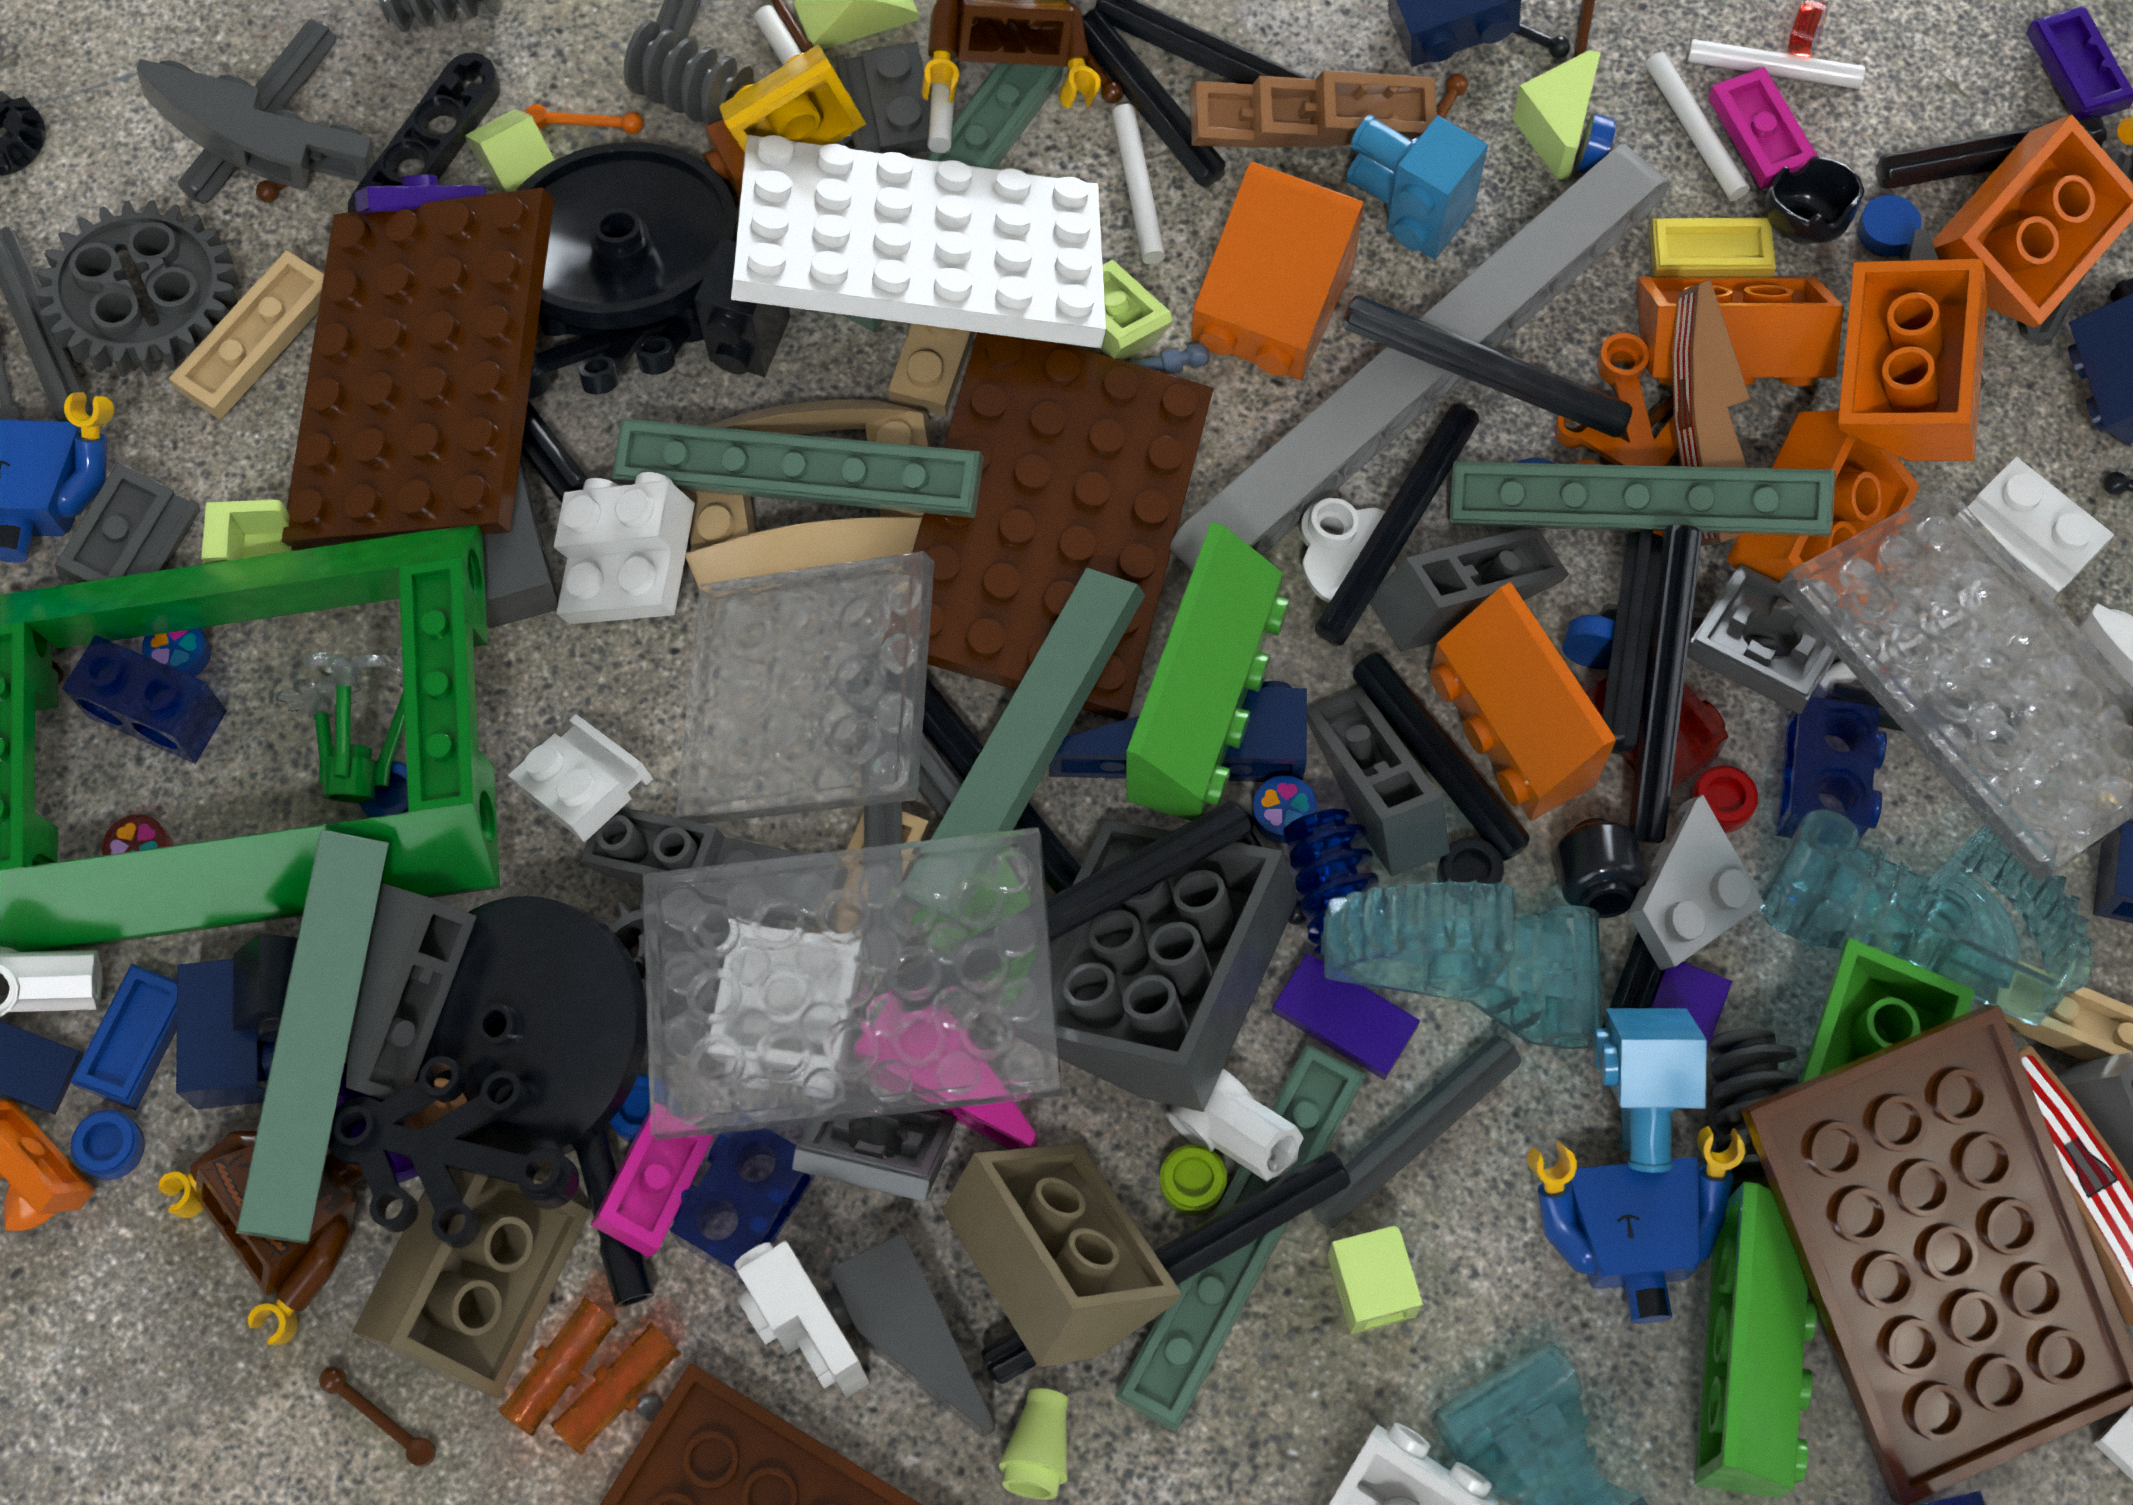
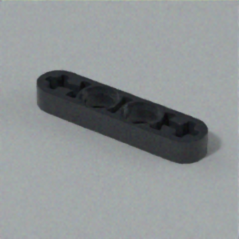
(441, 99)

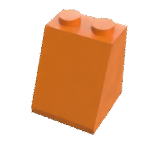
(1277, 271)

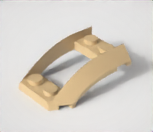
(724, 525)

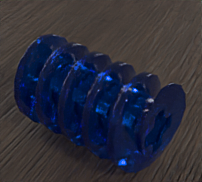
(1326, 863)

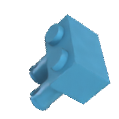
(1422, 180)
(1654, 1067)

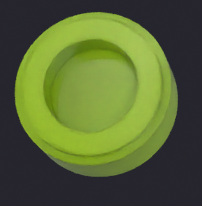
(1193, 1180)

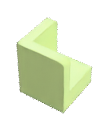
(243, 530)
(1374, 1279)

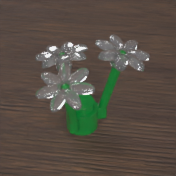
(346, 768)

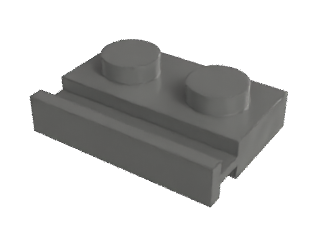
(889, 98)
(127, 529)

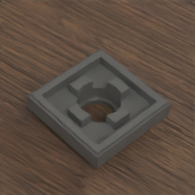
(1752, 607)
(856, 1150)

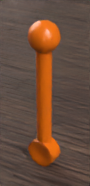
(631, 122)

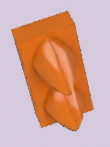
(37, 1172)

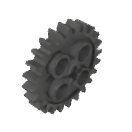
(84, 306)

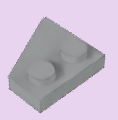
(1693, 889)

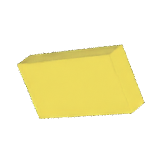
(1711, 247)

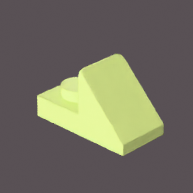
(1131, 315)

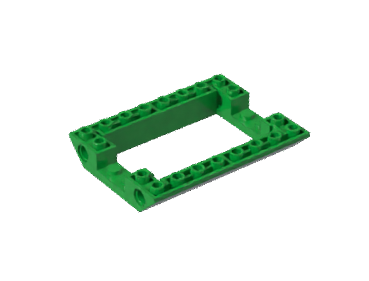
(433, 850)

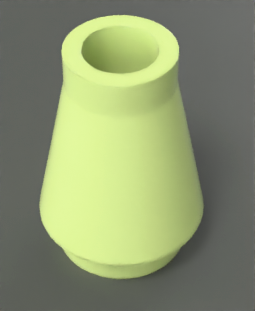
(1038, 1447)

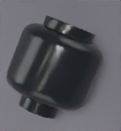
(1600, 866)

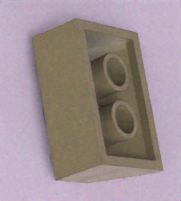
(1057, 1250)
(474, 1304)

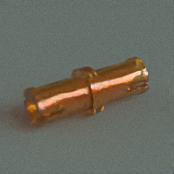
(558, 1366)
(615, 1388)

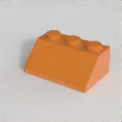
(2041, 220)
(1774, 323)
(1915, 357)
(1867, 490)
(1521, 704)

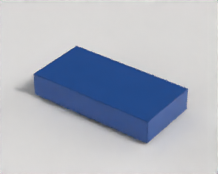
(130, 1038)

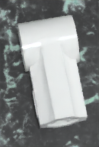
(51, 980)
(1240, 1129)

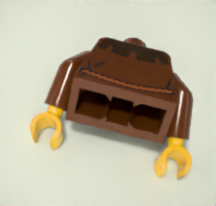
(1010, 34)
(281, 1266)

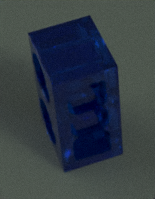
(145, 699)
(1817, 768)
(760, 1205)

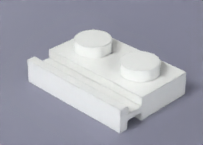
(2039, 526)
(579, 778)

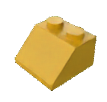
(794, 102)

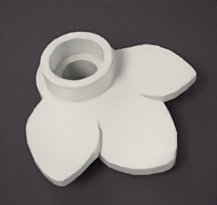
(1330, 555)

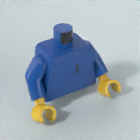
(50, 473)
(1637, 1224)

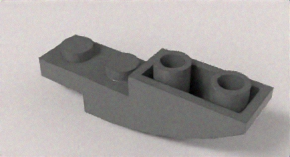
(230, 123)
(649, 843)

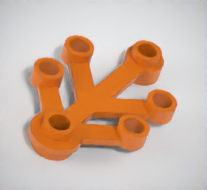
(1640, 445)

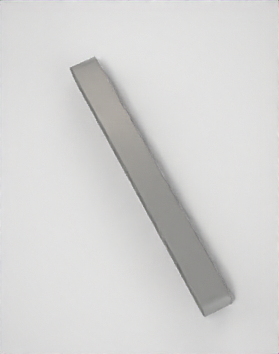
(1399, 388)

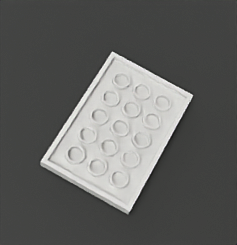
(919, 242)

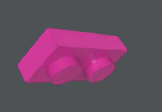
(1761, 125)
(649, 1188)

